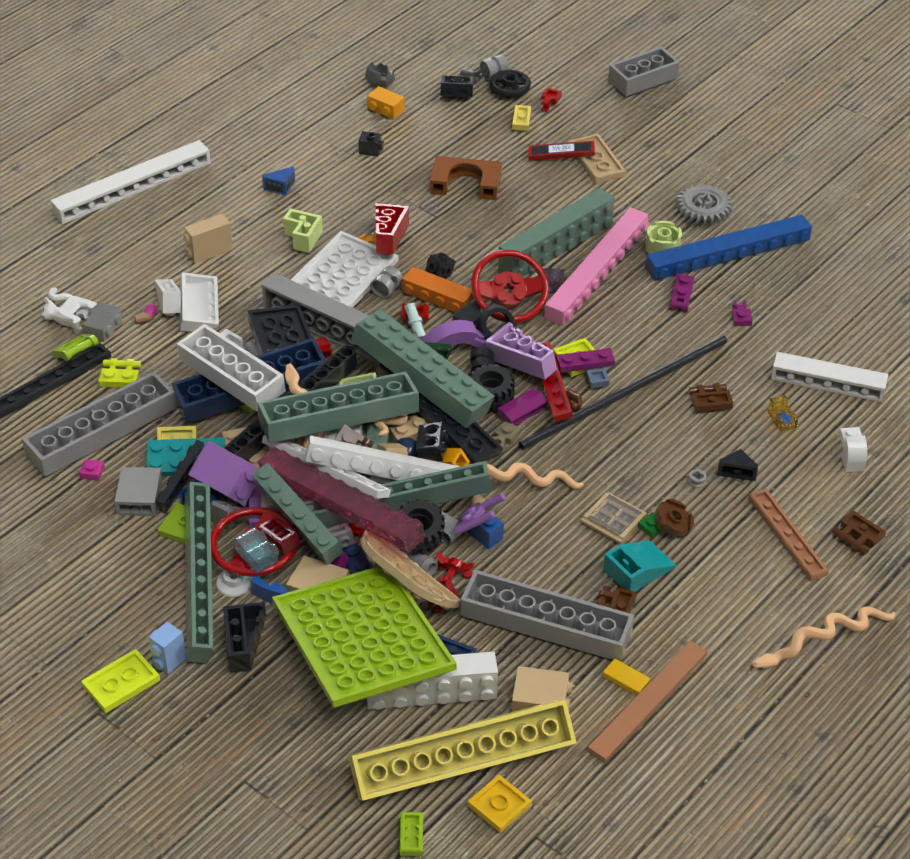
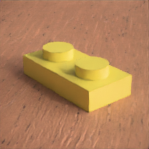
(521, 118)
(176, 432)

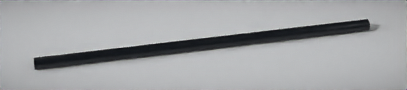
(622, 392)

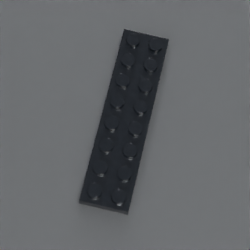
(472, 440)

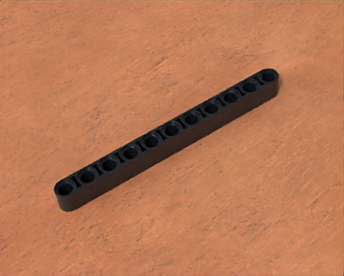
(326, 375)

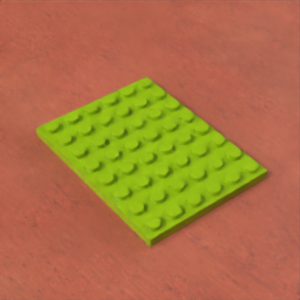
(362, 635)

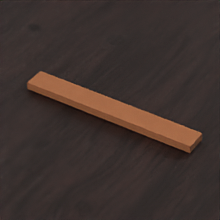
(647, 701)

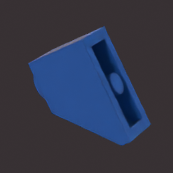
(488, 533)

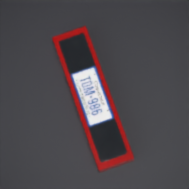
(561, 150)

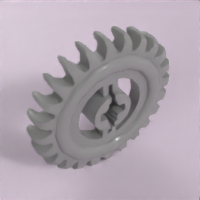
(703, 209)

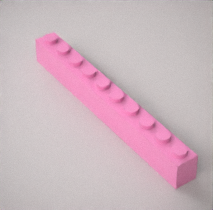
(596, 266)

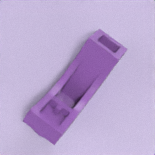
(455, 333)

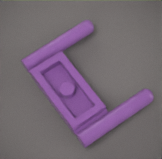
(475, 515)

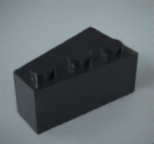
(243, 632)

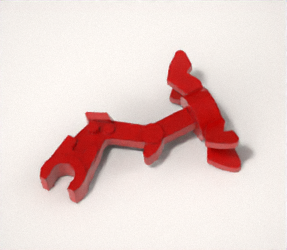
(454, 567)

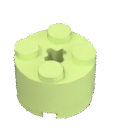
(662, 236)

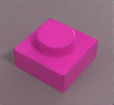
(92, 470)

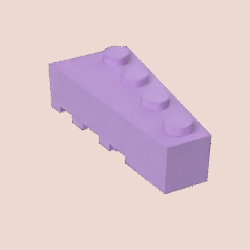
(521, 352)

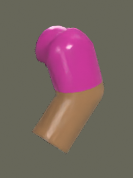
(148, 314)

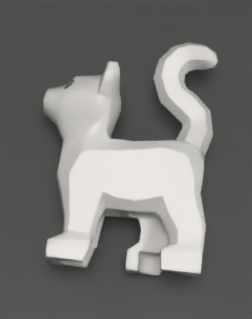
(69, 312)

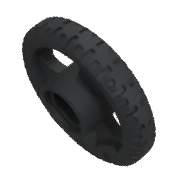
(510, 80)

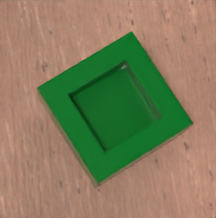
(649, 526)

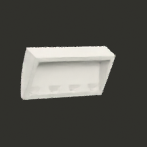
(198, 301)

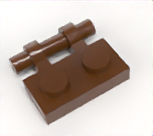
(711, 397)
(861, 528)
(620, 600)

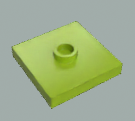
(174, 524)

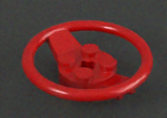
(519, 287)
(238, 564)

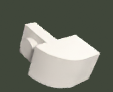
(854, 449)

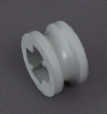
(697, 483)

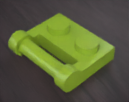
(75, 346)

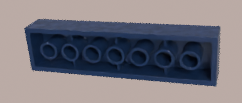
(202, 398)

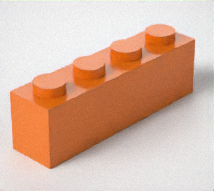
(436, 290)

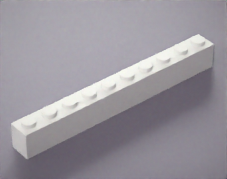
(130, 181)

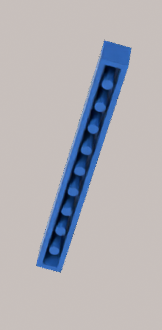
(728, 247)

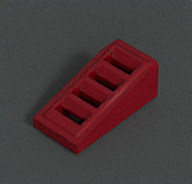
(282, 535)

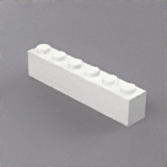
(829, 376)

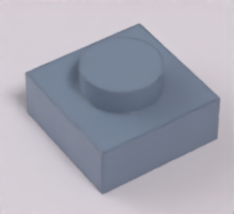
(597, 378)

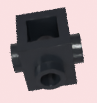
(440, 265)

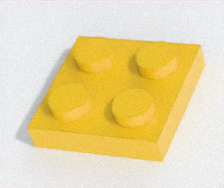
(499, 803)

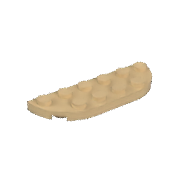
(407, 572)

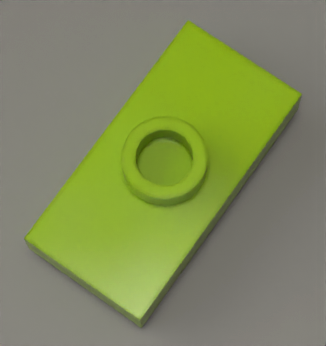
(411, 834)

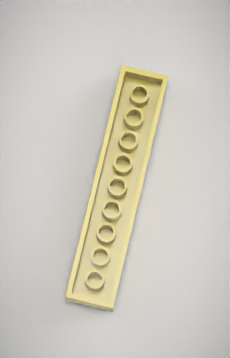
(461, 749)

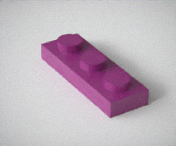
(585, 360)

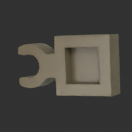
(506, 433)

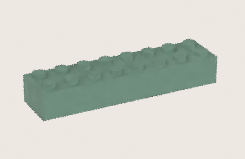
(559, 232)
(428, 370)
(338, 405)

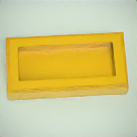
(626, 677)

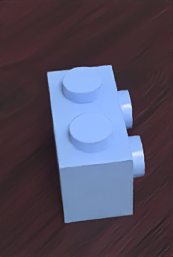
(167, 647)

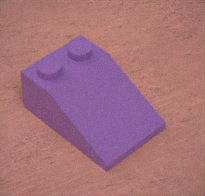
(224, 472)

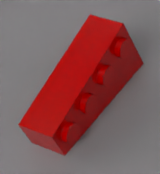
(390, 227)

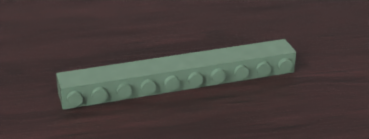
(434, 487)
(198, 573)

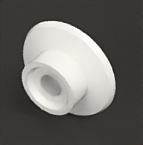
(232, 585)

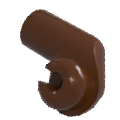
(576, 398)

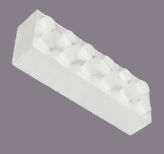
(230, 366)
(473, 680)

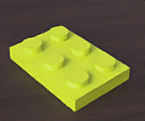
(120, 680)

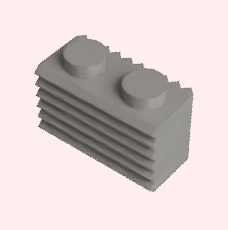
(103, 321)

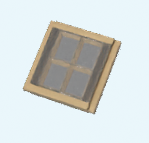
(613, 517)

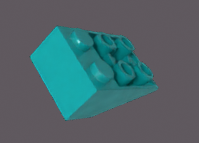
(636, 564)

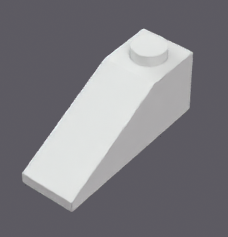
(168, 296)

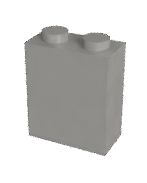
(138, 491)

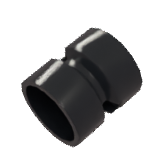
(481, 356)

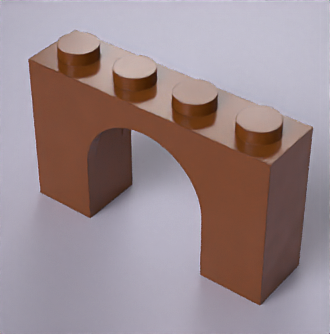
(449, 168)

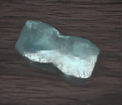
(256, 549)

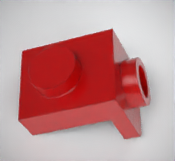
(423, 312)

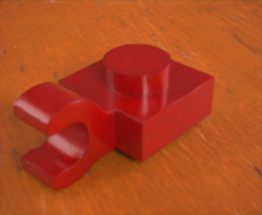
(550, 97)

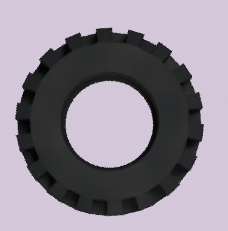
(496, 381)
(429, 517)

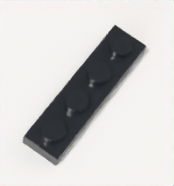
(178, 480)

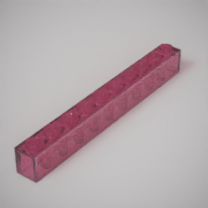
(345, 500)

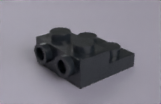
(457, 86)

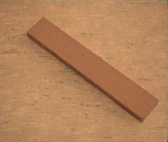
(788, 535)

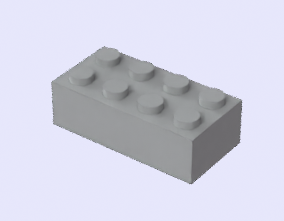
(643, 71)

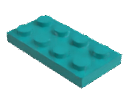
(169, 452)

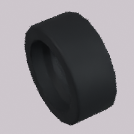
(487, 312)

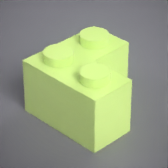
(304, 229)

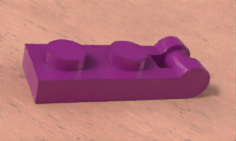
(682, 292)

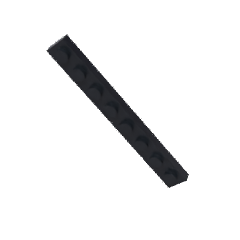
(52, 379)

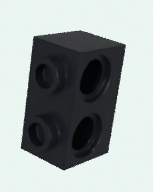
(431, 441)

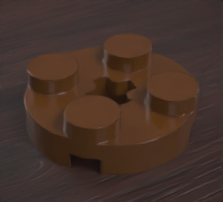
(680, 525)

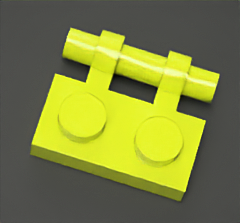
(119, 377)

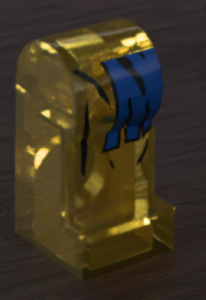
(782, 413)

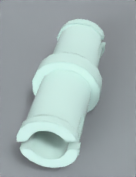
(414, 320)

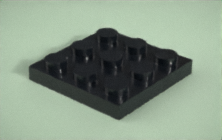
(278, 327)

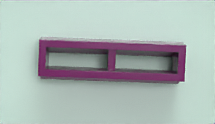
(522, 407)

